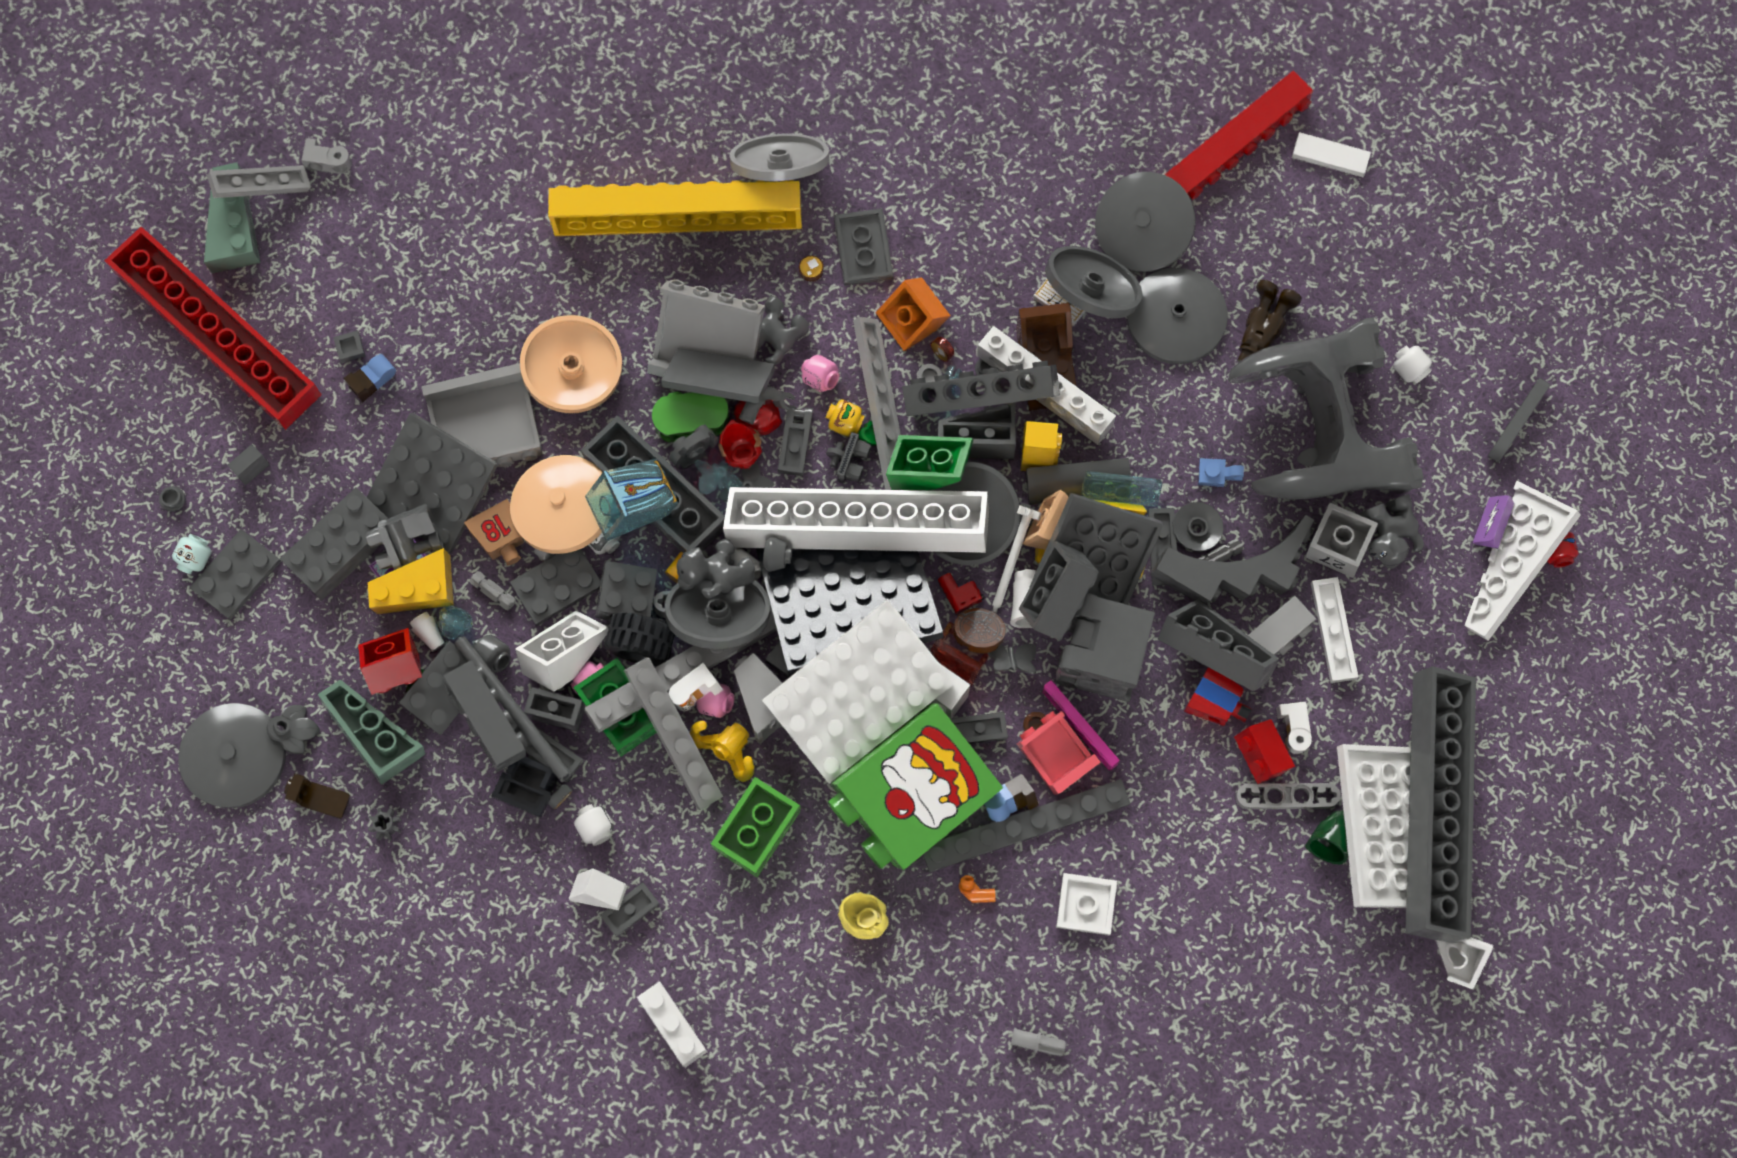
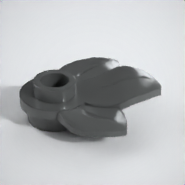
(296, 729)

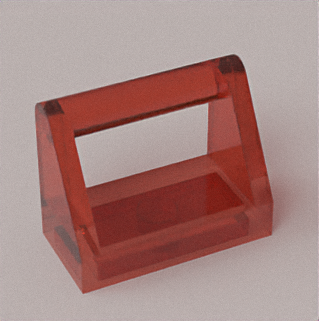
(955, 660)

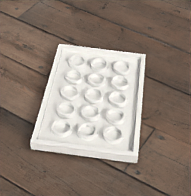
(858, 691)
(1376, 821)

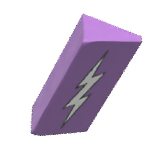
(1494, 521)

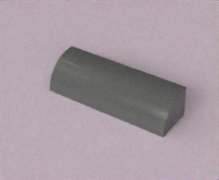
(1068, 477)

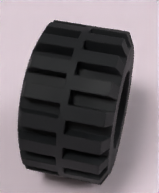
(638, 637)

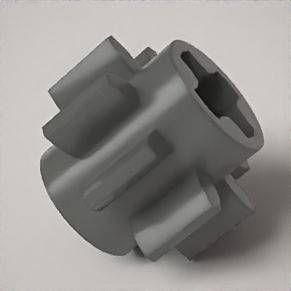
(377, 821)

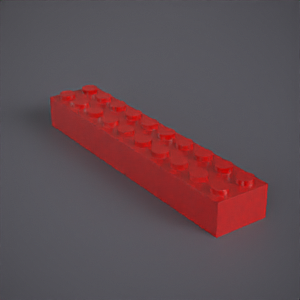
(213, 328)

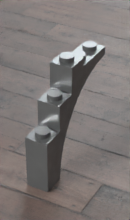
(1240, 578)

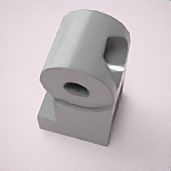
(325, 158)

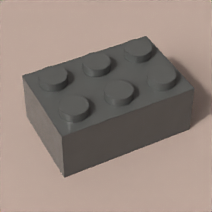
(1058, 590)

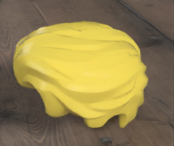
(863, 916)

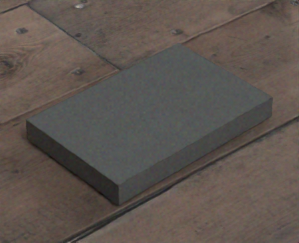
(863, 247)

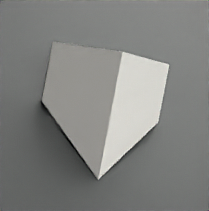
(1464, 960)

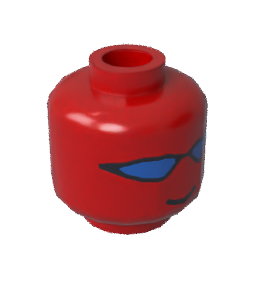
(1565, 552)

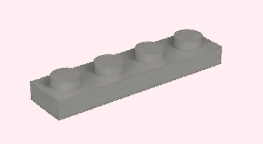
(258, 181)

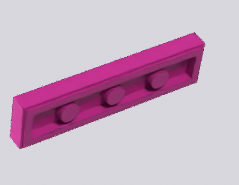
(1080, 726)

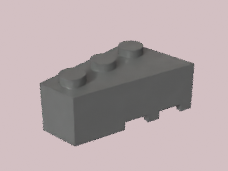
(990, 429)

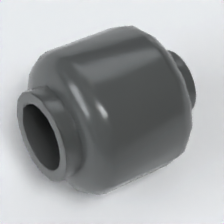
(493, 652)

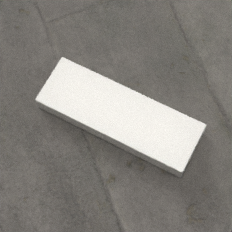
(1331, 154)

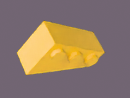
(1040, 445)
(414, 586)

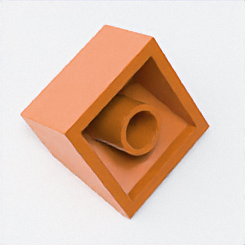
(912, 313)

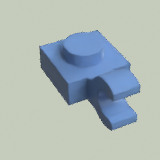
(1214, 473)

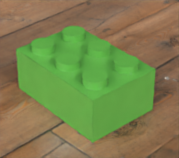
(756, 827)

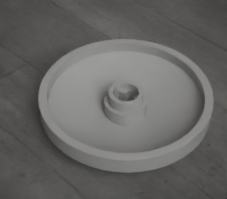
(779, 157)

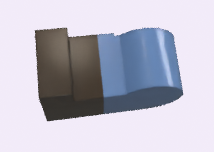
(370, 377)
(1014, 796)

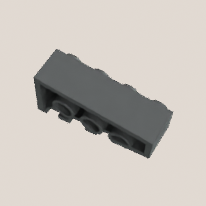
(1218, 644)
(484, 715)

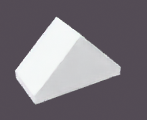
(598, 890)

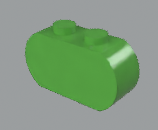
(683, 413)

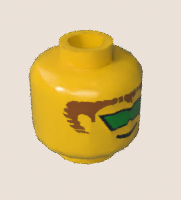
(844, 418)

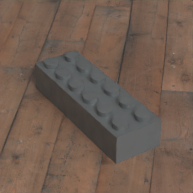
(693, 520)

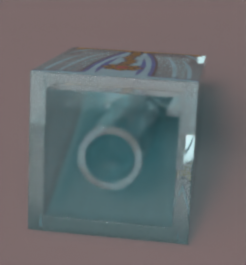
(630, 498)

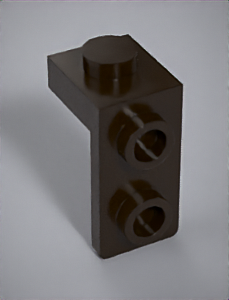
(316, 796)

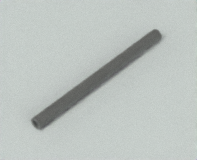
(515, 711)

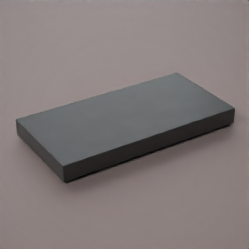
(718, 375)

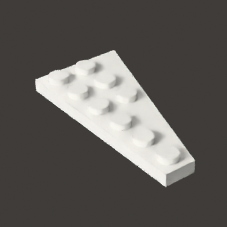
(1527, 543)

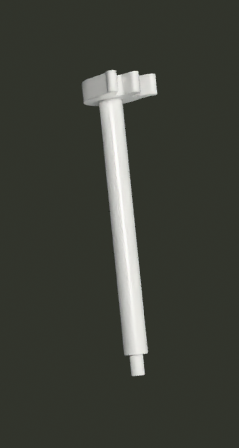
(1014, 553)

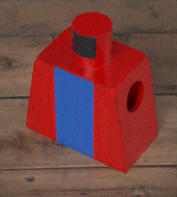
(1217, 699)

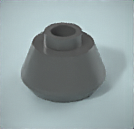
(776, 554)

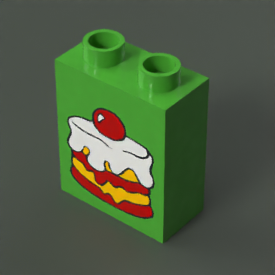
(913, 788)

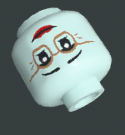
(191, 553)

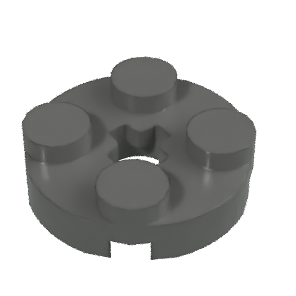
(693, 447)

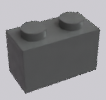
(554, 709)

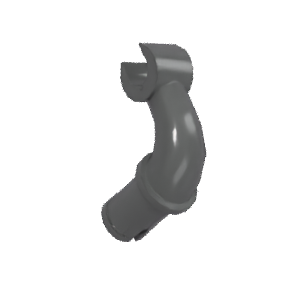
(751, 409)

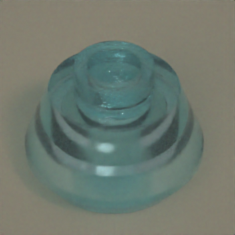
(454, 622)

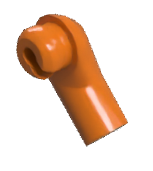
(974, 893)

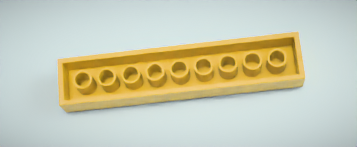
(675, 208)

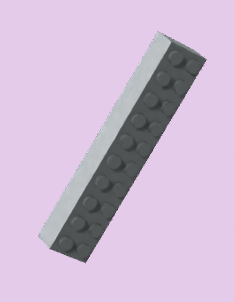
(1441, 806)

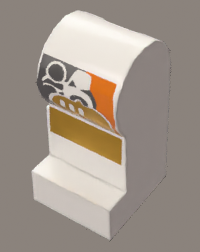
(693, 687)
(1297, 726)

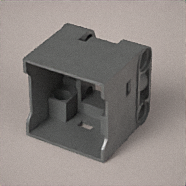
(1105, 646)

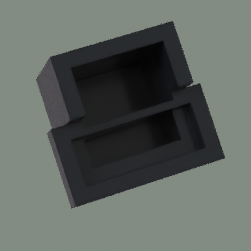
(526, 786)

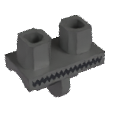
(847, 469)

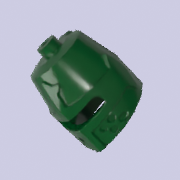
(1334, 832)

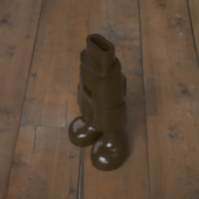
(1265, 327)

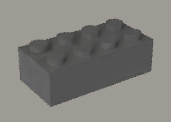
(334, 544)

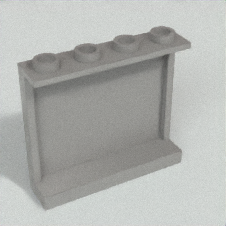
(704, 323)
(487, 413)

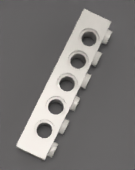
(1071, 404)

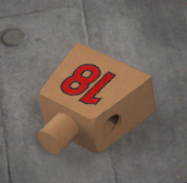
(496, 532)

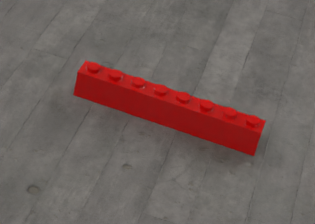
(1242, 134)

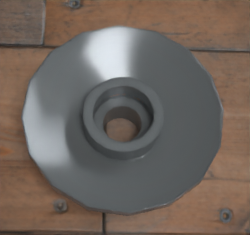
(1205, 518)

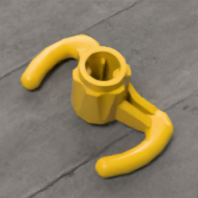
(727, 747)

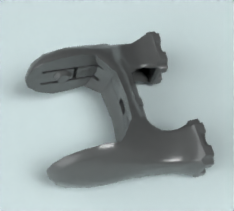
(1344, 458)

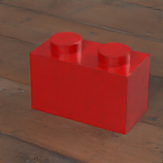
(1264, 751)

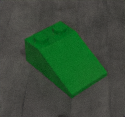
(927, 462)
(632, 729)

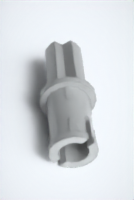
(1038, 1042)

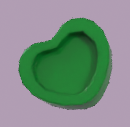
(867, 434)

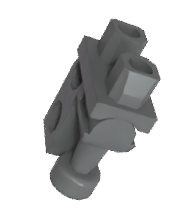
(398, 536)

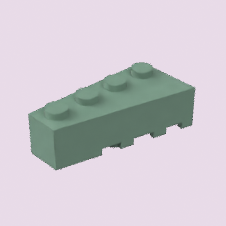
(230, 232)
(374, 737)

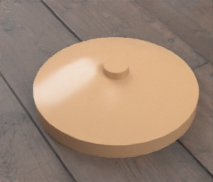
(571, 364)
(552, 505)

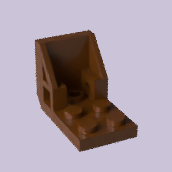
(1048, 336)

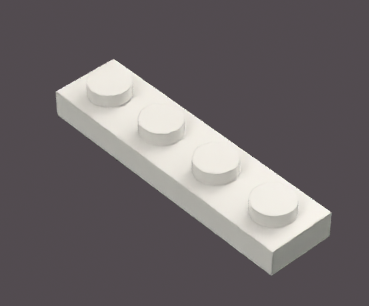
(1334, 630)

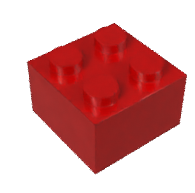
(389, 661)

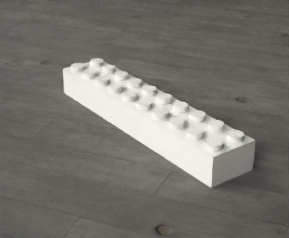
(858, 519)

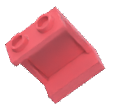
(1056, 752)

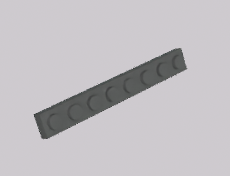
(1026, 825)

